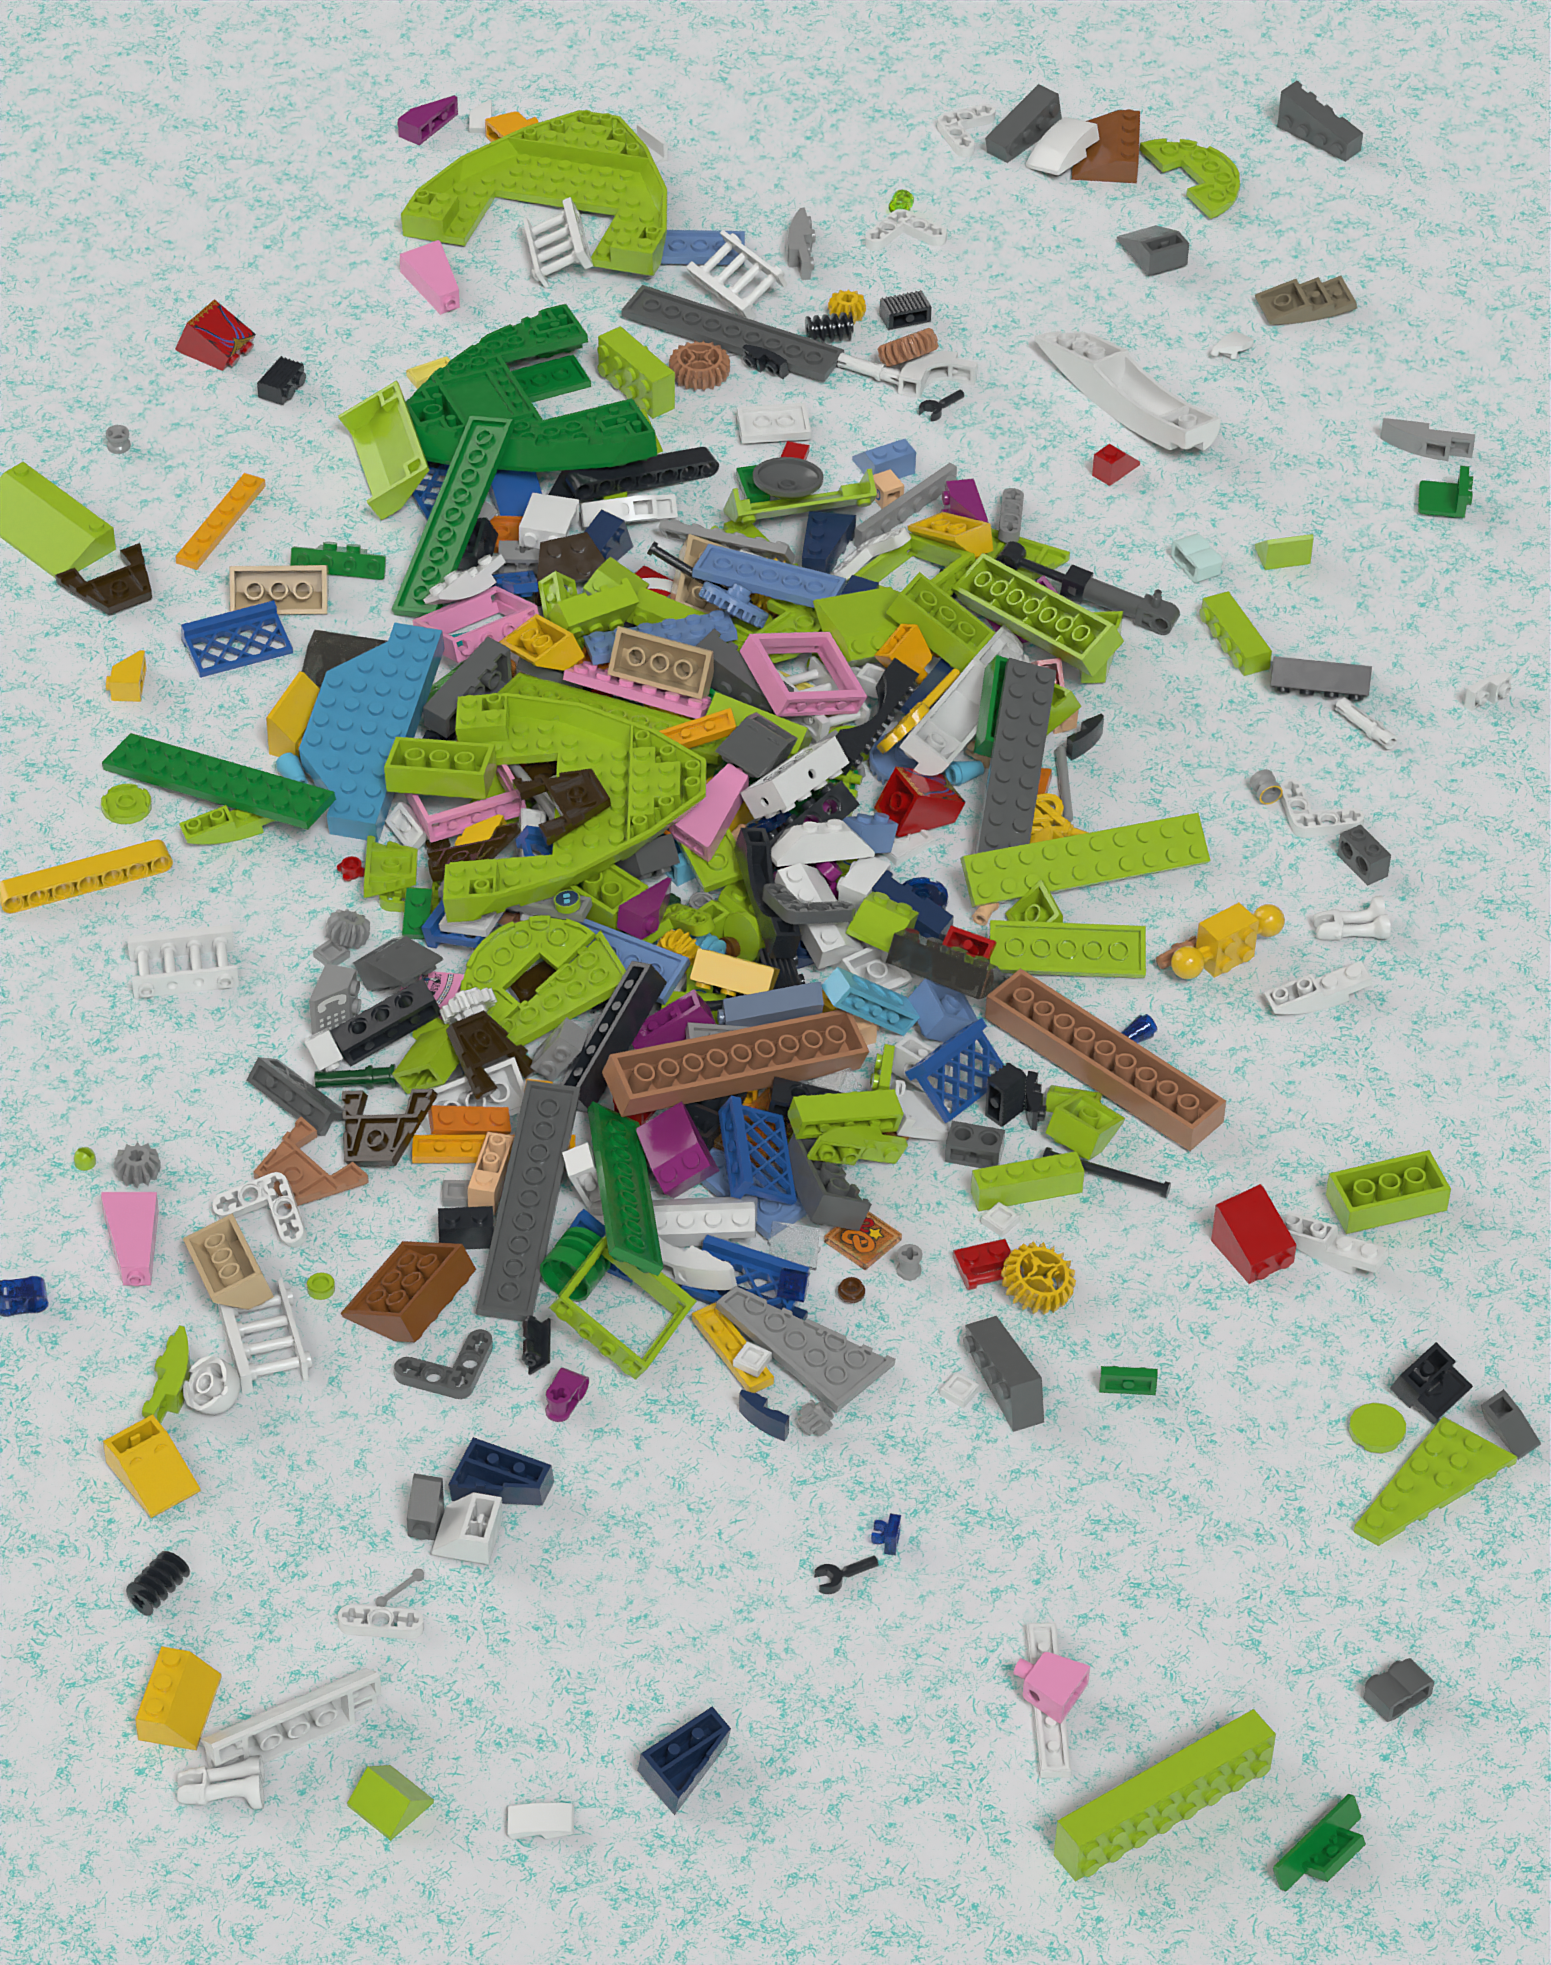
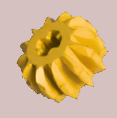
(847, 301)
(679, 943)

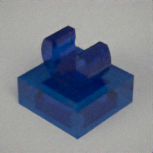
(793, 1284)
(889, 1535)

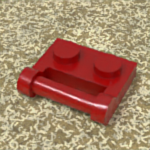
(981, 1259)

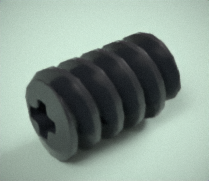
(829, 326)
(156, 1582)

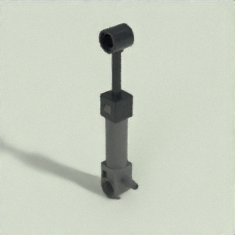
(1079, 584)

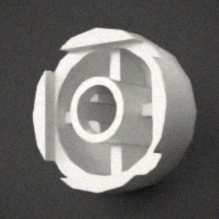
(212, 1386)

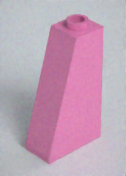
(431, 275)
(709, 821)
(132, 1231)

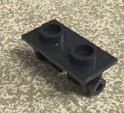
(537, 1343)

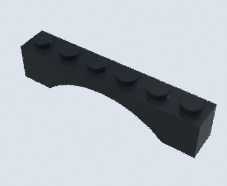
(891, 689)
(755, 864)

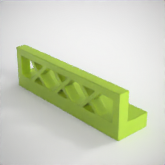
(553, 591)

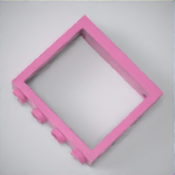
(473, 610)
(785, 703)
(457, 819)

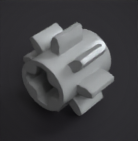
(816, 1418)

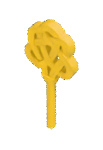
(916, 713)
(1047, 815)

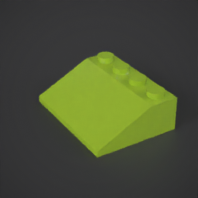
(858, 622)

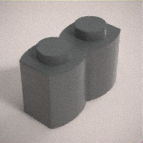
(1398, 1689)

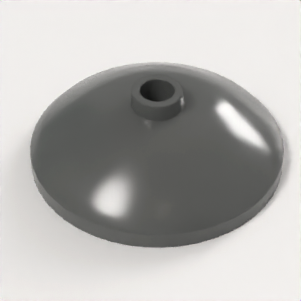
(788, 477)

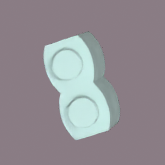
(1196, 557)

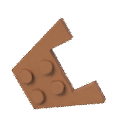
(306, 1177)

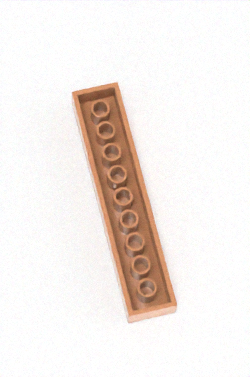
(1105, 1059)
(734, 1061)

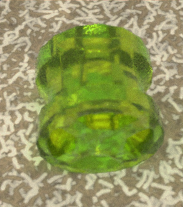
(905, 197)

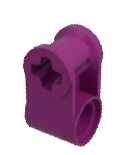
(565, 1394)

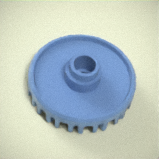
(735, 602)
(884, 764)

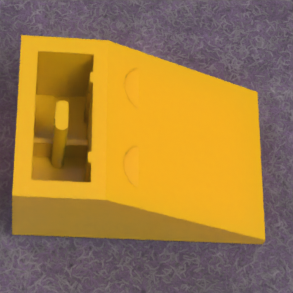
(150, 1466)

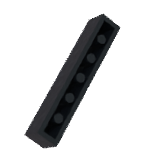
(614, 1030)

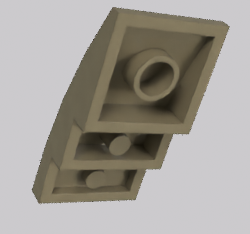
(1305, 301)

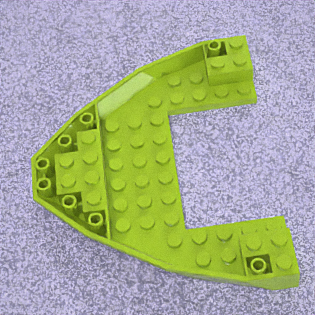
(573, 156)
(641, 769)

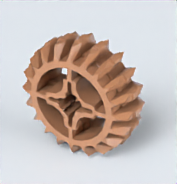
(908, 347)
(700, 365)

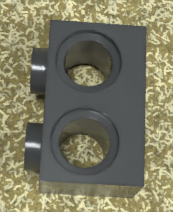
(1364, 855)
(974, 1145)

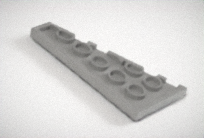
(809, 1351)

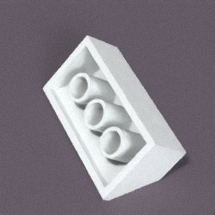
(824, 941)
(459, 1092)

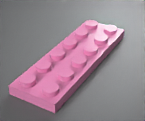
(596, 678)

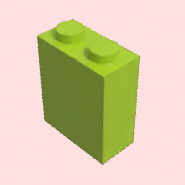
(427, 1062)

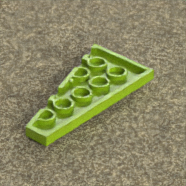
(567, 992)
(1435, 1475)

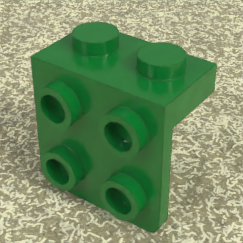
(1445, 497)

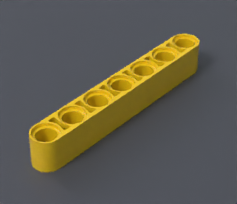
(84, 876)

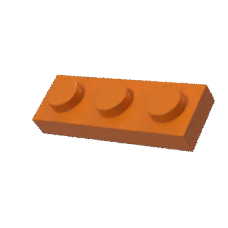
(469, 1120)

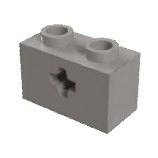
(518, 557)

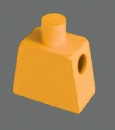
(504, 124)
(908, 647)

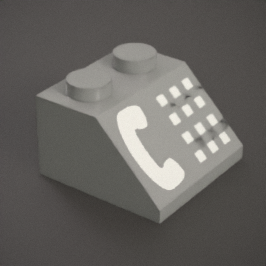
(334, 998)

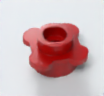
(351, 868)

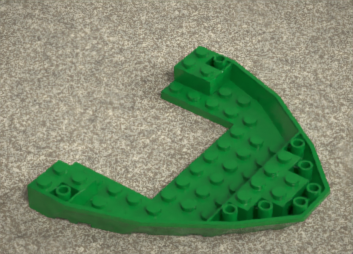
(483, 385)

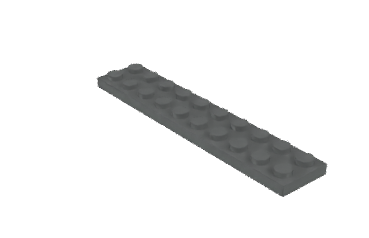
(730, 331)
(1016, 756)
(528, 1201)

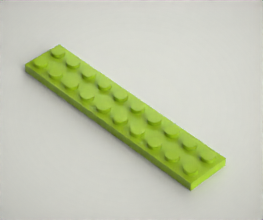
(533, 686)
(1085, 859)

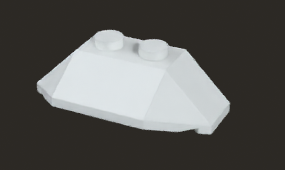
(819, 843)

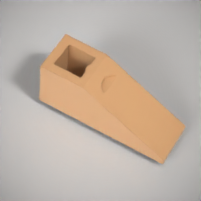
(490, 1171)

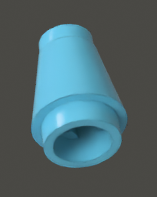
(290, 767)
(963, 771)

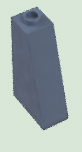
(772, 1006)

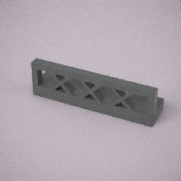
(294, 1094)

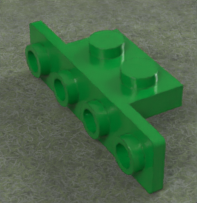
(340, 560)
(1324, 1847)

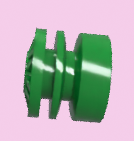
(567, 1258)

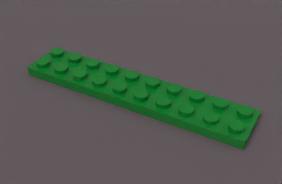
(454, 512)
(219, 781)
(624, 1190)

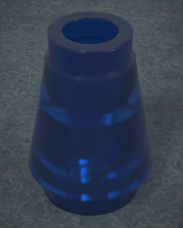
(1141, 1028)

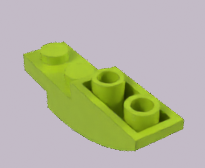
(222, 826)
(855, 1142)
(172, 1372)

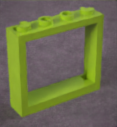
(954, 559)
(659, 1287)

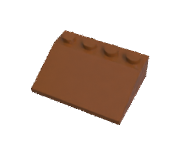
(1116, 153)
(411, 1289)

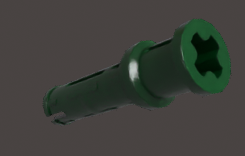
(363, 1077)

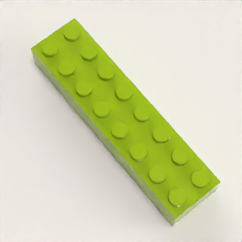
(1038, 614)
(1164, 1795)

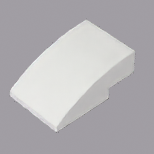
(1063, 146)
(872, 965)

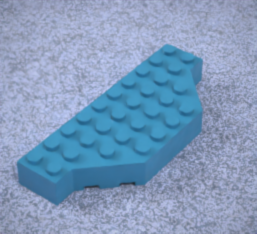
(360, 716)

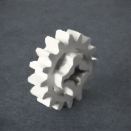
(467, 1004)

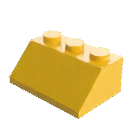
(956, 532)
(544, 644)
(291, 716)
(732, 973)
(177, 1699)

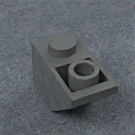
(1510, 1424)

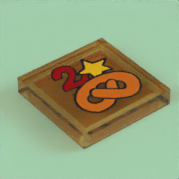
(865, 1245)

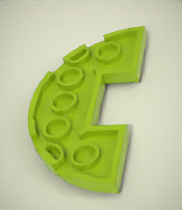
(1207, 166)
(791, 619)
(514, 949)

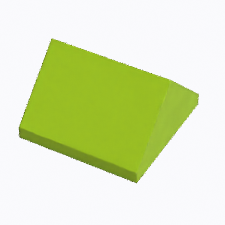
(1285, 551)
(1036, 906)
(388, 1800)

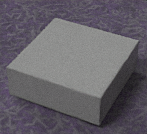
(331, 953)
(455, 1193)

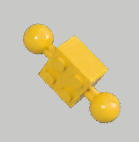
(1227, 940)

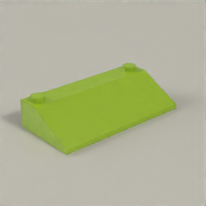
(386, 448)
(857, 494)
(49, 523)

